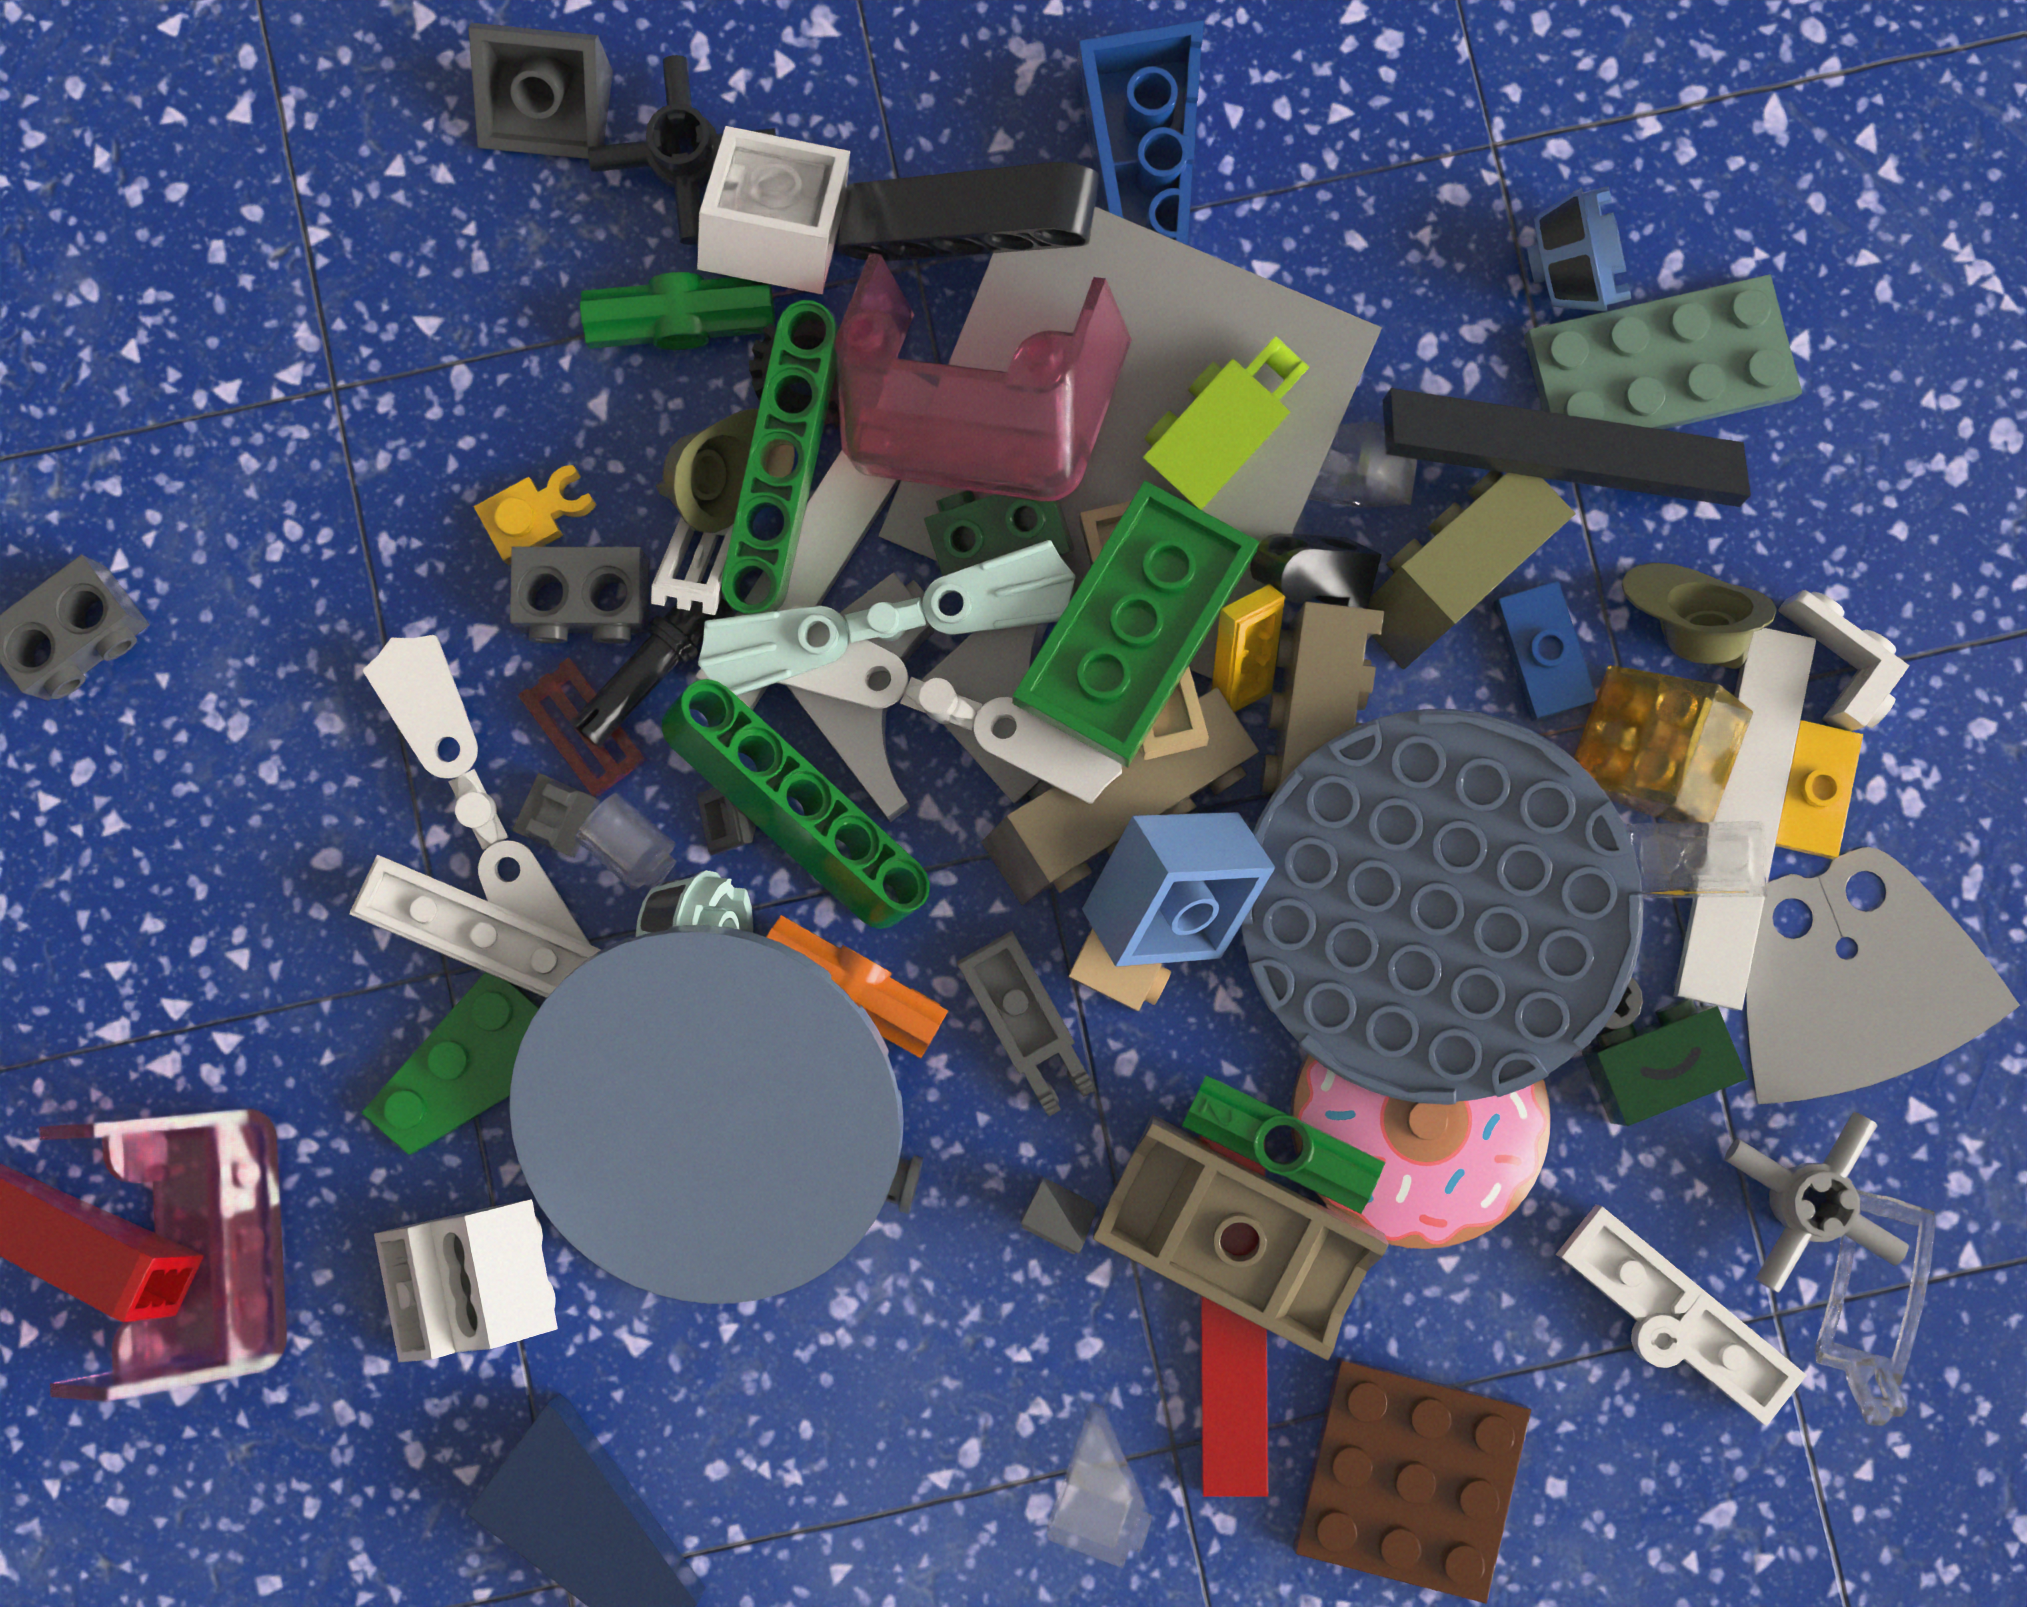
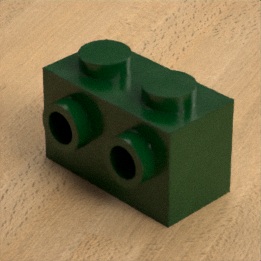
(986, 528)

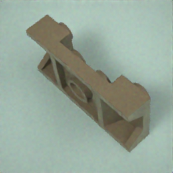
(1183, 1197)

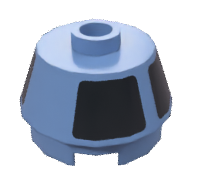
(1579, 252)

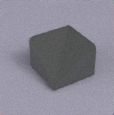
(1058, 1216)

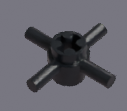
(662, 148)

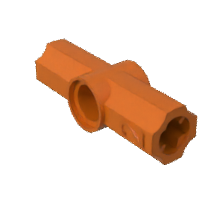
(896, 1010)

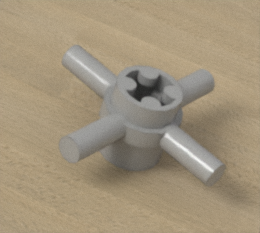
(1834, 1218)

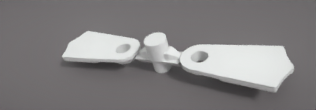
(427, 707)
(1032, 748)

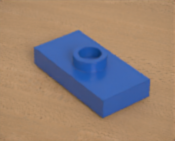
(1545, 650)

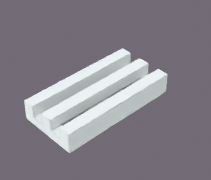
(691, 588)

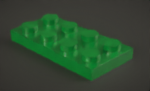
(1135, 623)

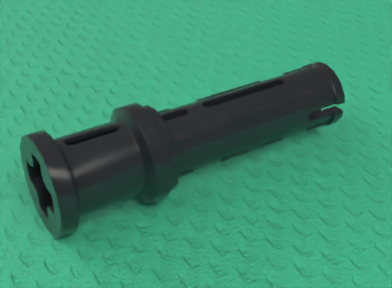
(671, 641)

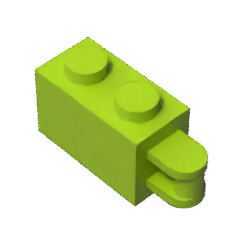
(1222, 423)

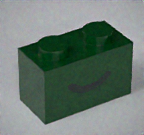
(1663, 1063)

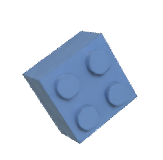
(1177, 888)

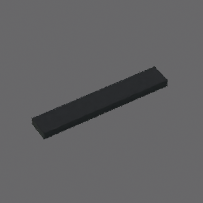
(1564, 447)

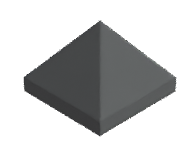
(723, 823)

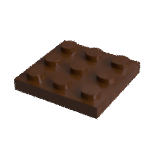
(1412, 1480)

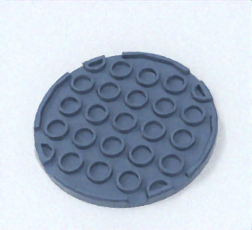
(1443, 906)
(706, 1114)

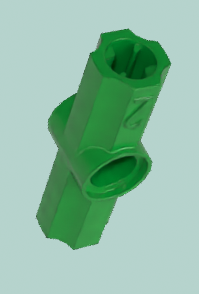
(676, 311)
(1323, 1163)

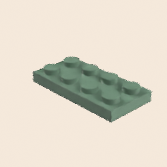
(1668, 358)

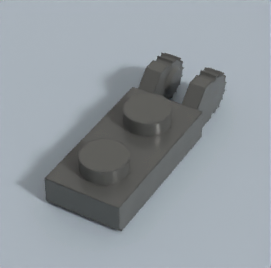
(1023, 1015)

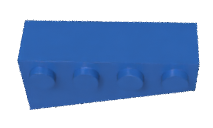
(1142, 122)

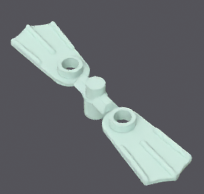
(997, 594)

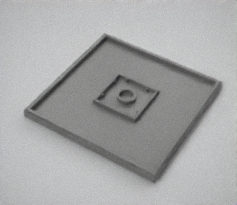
(1181, 318)

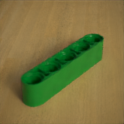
(777, 428)
(763, 800)

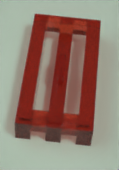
(550, 686)

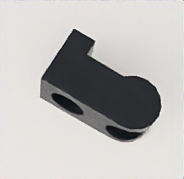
(1317, 567)

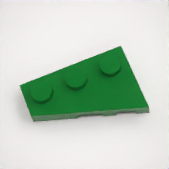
(457, 1068)

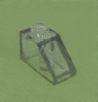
(1360, 471)
(1099, 1497)

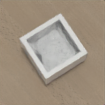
(772, 210)

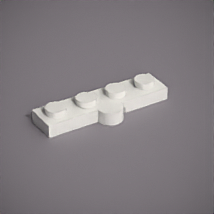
(1678, 1317)

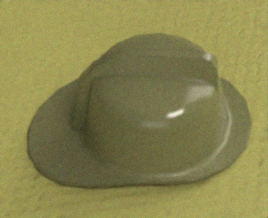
(708, 469)
(1698, 613)

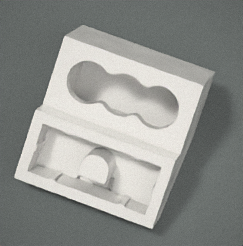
(466, 1281)

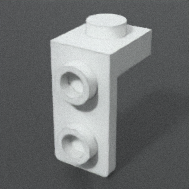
(1867, 694)

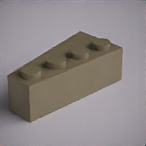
(1059, 834)

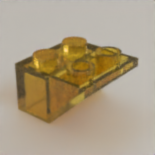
(1663, 743)

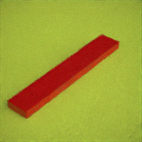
(1233, 1382)

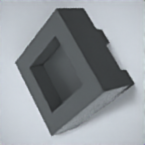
(554, 814)

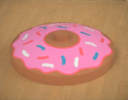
(1445, 1166)

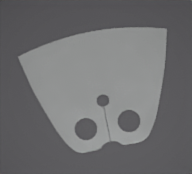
(1858, 1021)

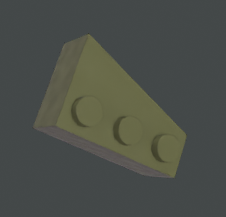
(1464, 560)

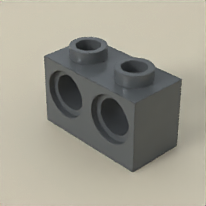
(582, 576)
(58, 613)

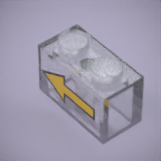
(1701, 859)

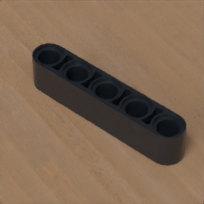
(970, 212)

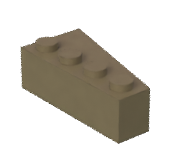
(1321, 683)

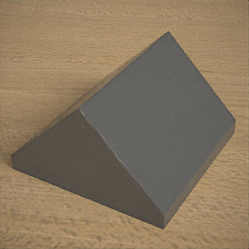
(539, 90)

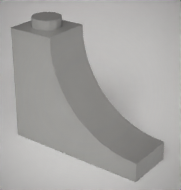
(989, 668)
(859, 730)

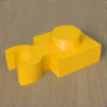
(527, 516)

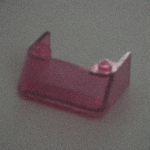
(969, 426)
(222, 1199)

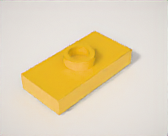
(1248, 647)
(1819, 790)

